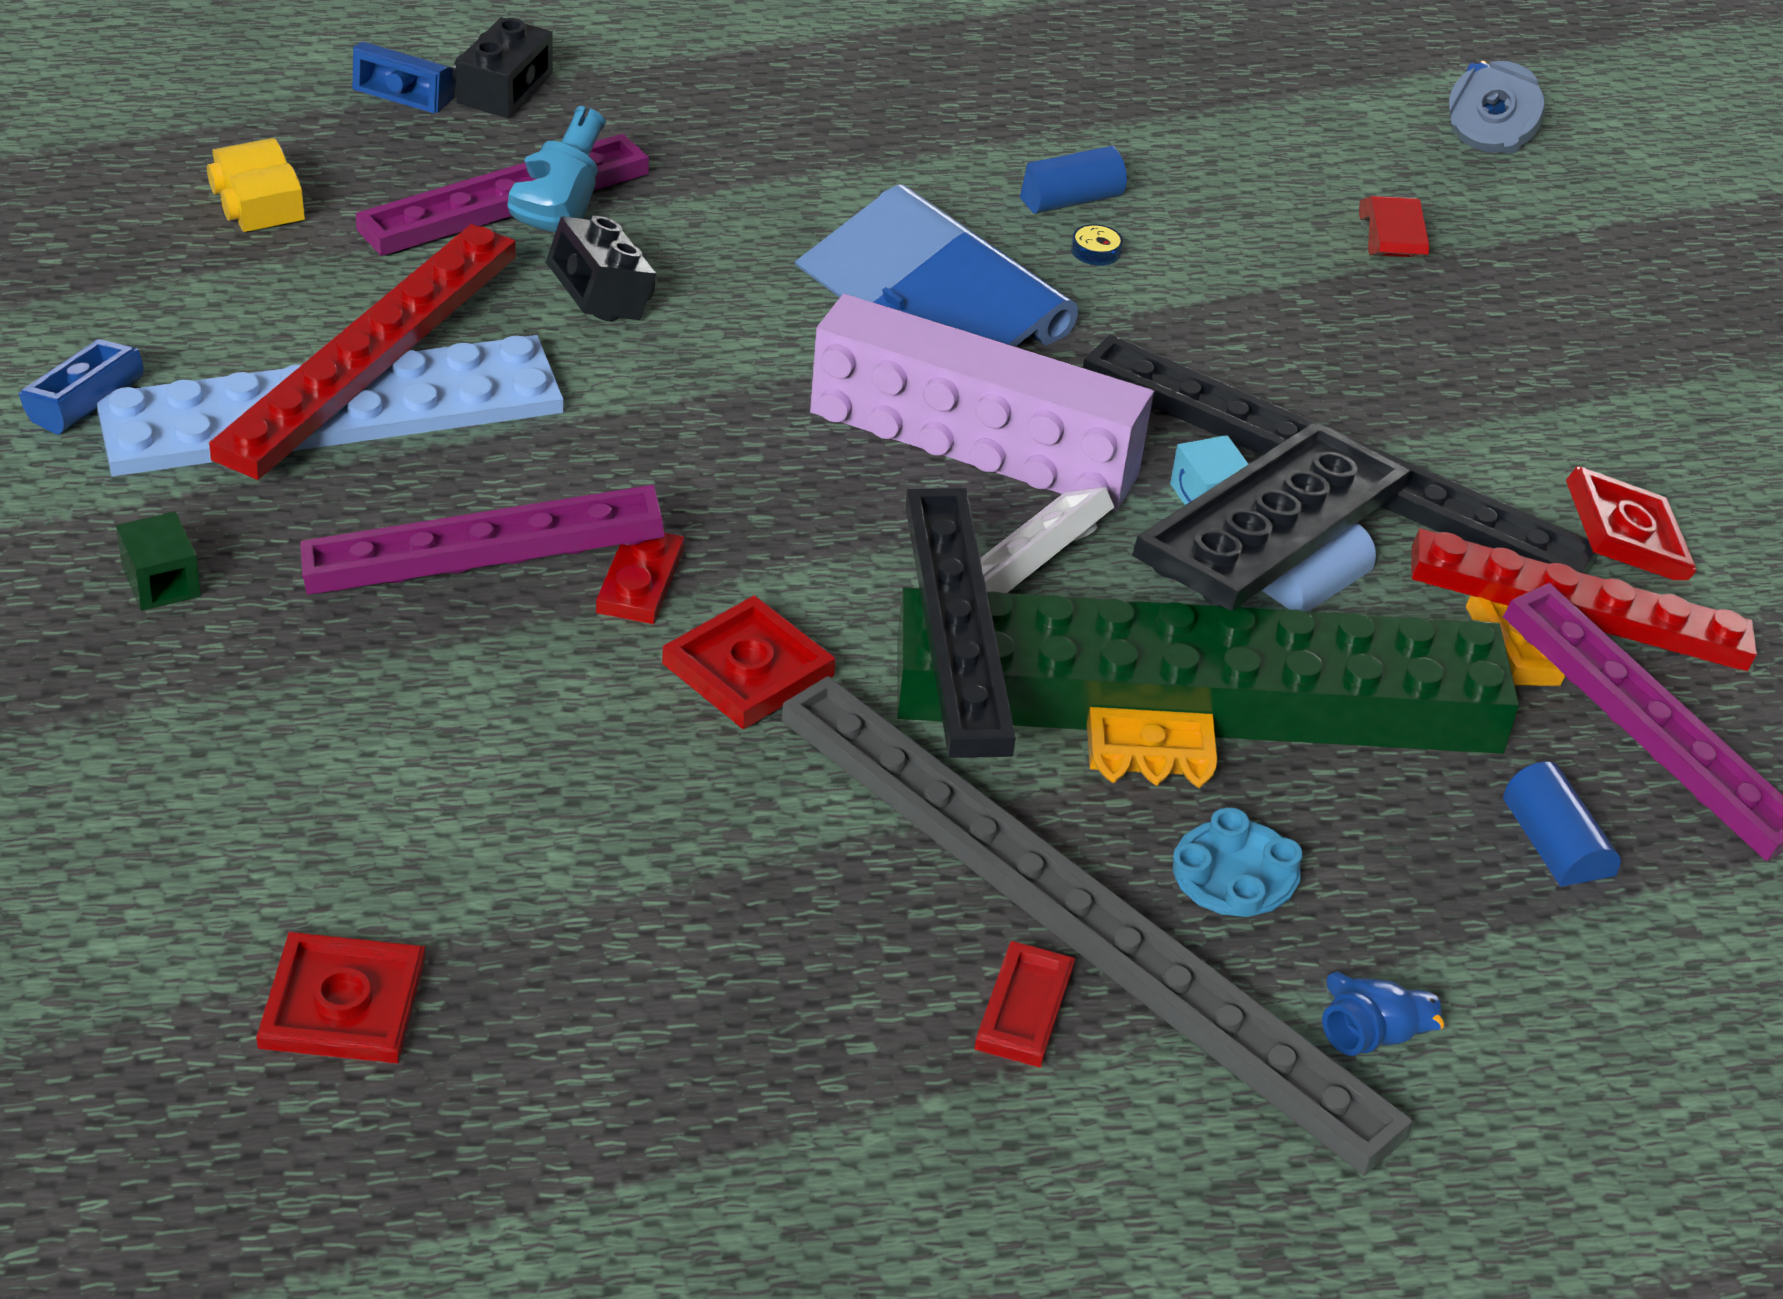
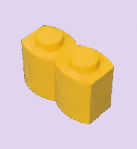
(256, 185)

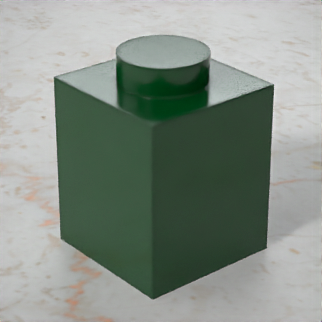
(158, 561)

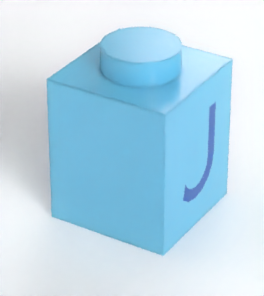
(1204, 465)

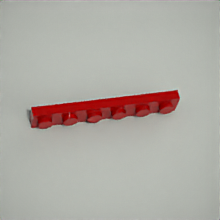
(1609, 603)

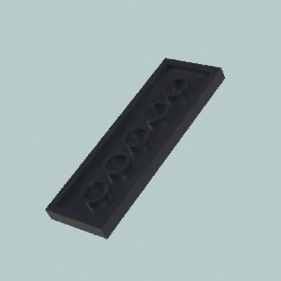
(1270, 515)

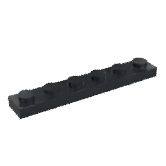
(959, 625)

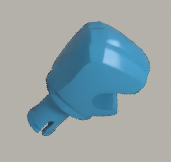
(563, 175)

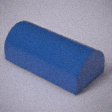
(402, 77)
(1073, 179)
(79, 383)
(1560, 825)

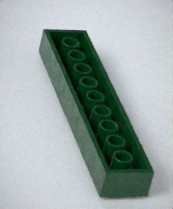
(1249, 667)

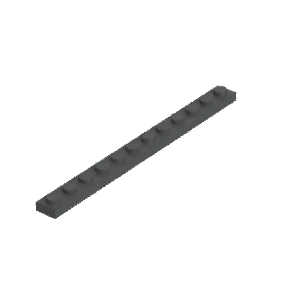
(1102, 928)

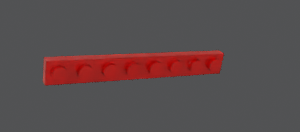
(361, 352)

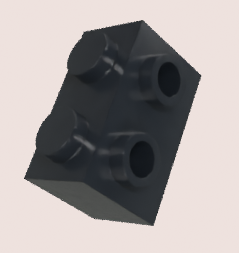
(503, 67)
(601, 268)

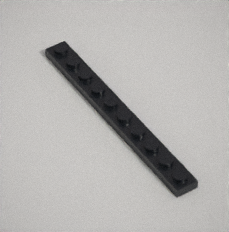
(1263, 426)

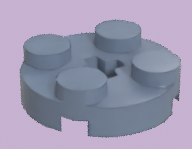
(1502, 131)

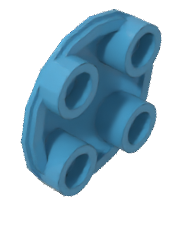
(1237, 865)

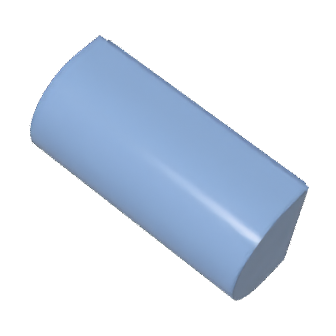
(1325, 571)

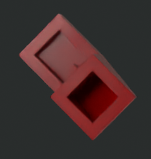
(1395, 226)

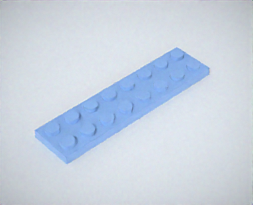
(416, 394)

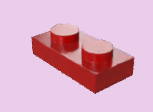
(640, 578)

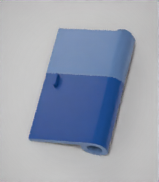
(935, 268)

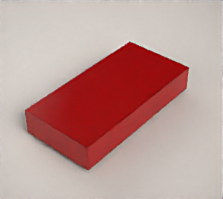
(1025, 1004)

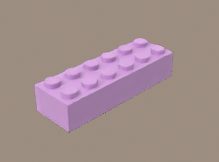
(978, 400)

